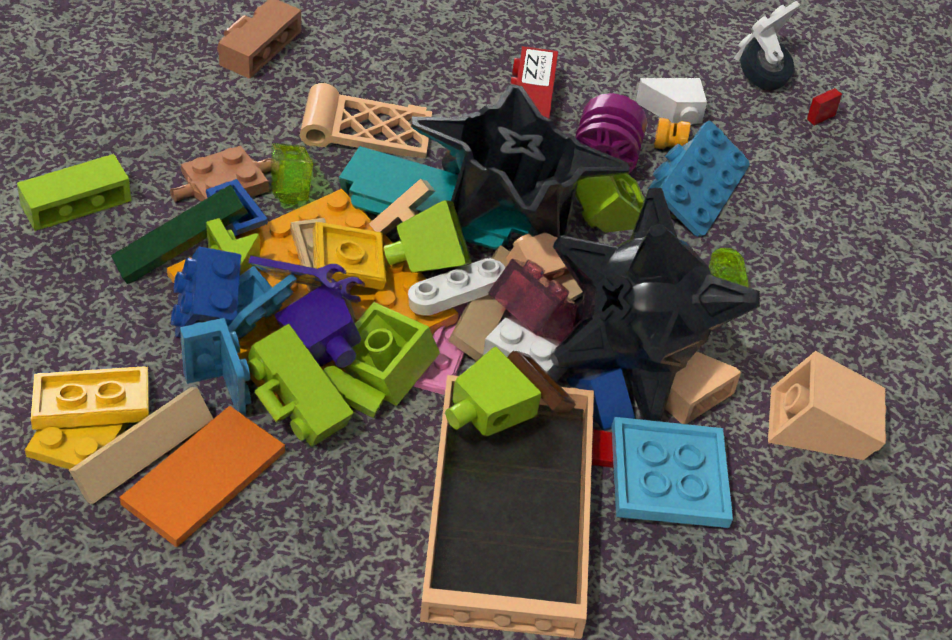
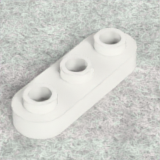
(454, 287)

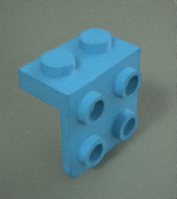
(258, 299)
(212, 352)

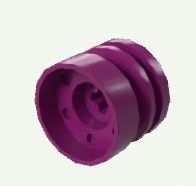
(614, 127)

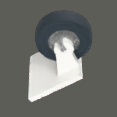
(762, 56)

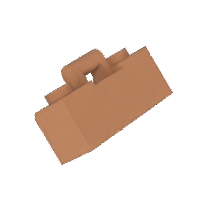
(256, 40)

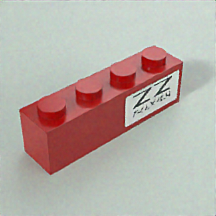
(536, 74)

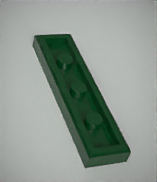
(177, 235)

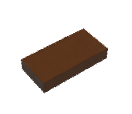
(550, 390)

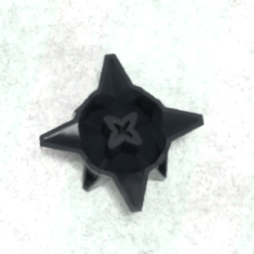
(515, 162)
(645, 305)

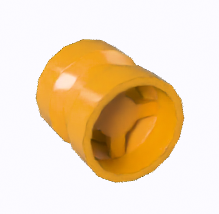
(666, 130)

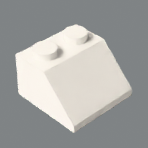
(515, 336)

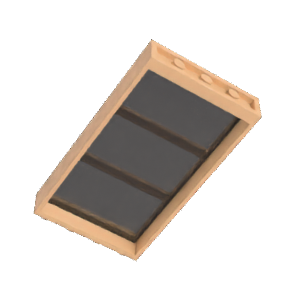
(512, 523)

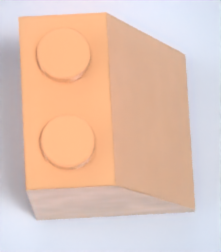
(827, 410)

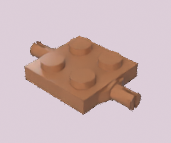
(221, 168)

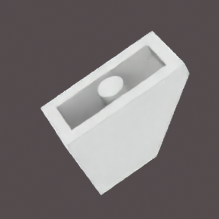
(673, 98)

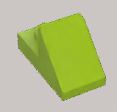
(225, 240)

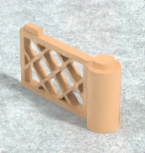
(324, 121)

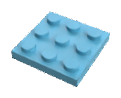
(670, 472)

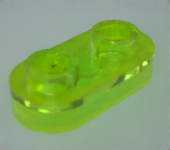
(734, 263)

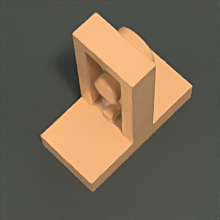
(403, 207)

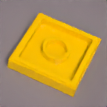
(352, 248)

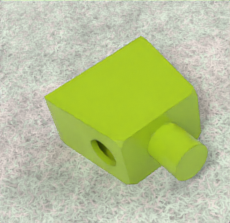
(430, 240)
(492, 395)

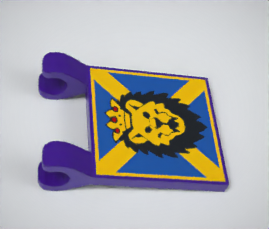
(309, 275)

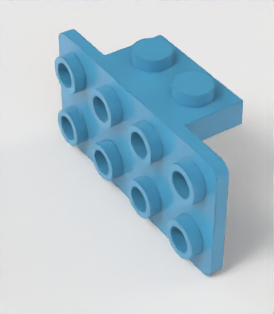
(700, 177)

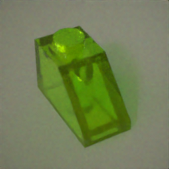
(290, 173)

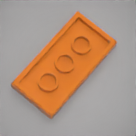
(202, 475)

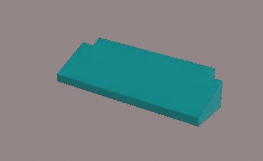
(381, 178)

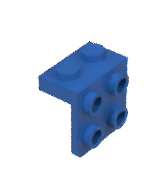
(207, 288)

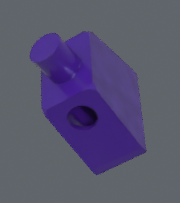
(323, 325)

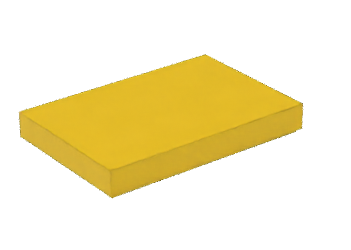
(90, 397)

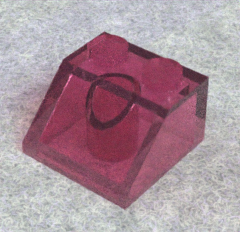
(535, 300)

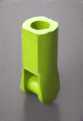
(355, 392)

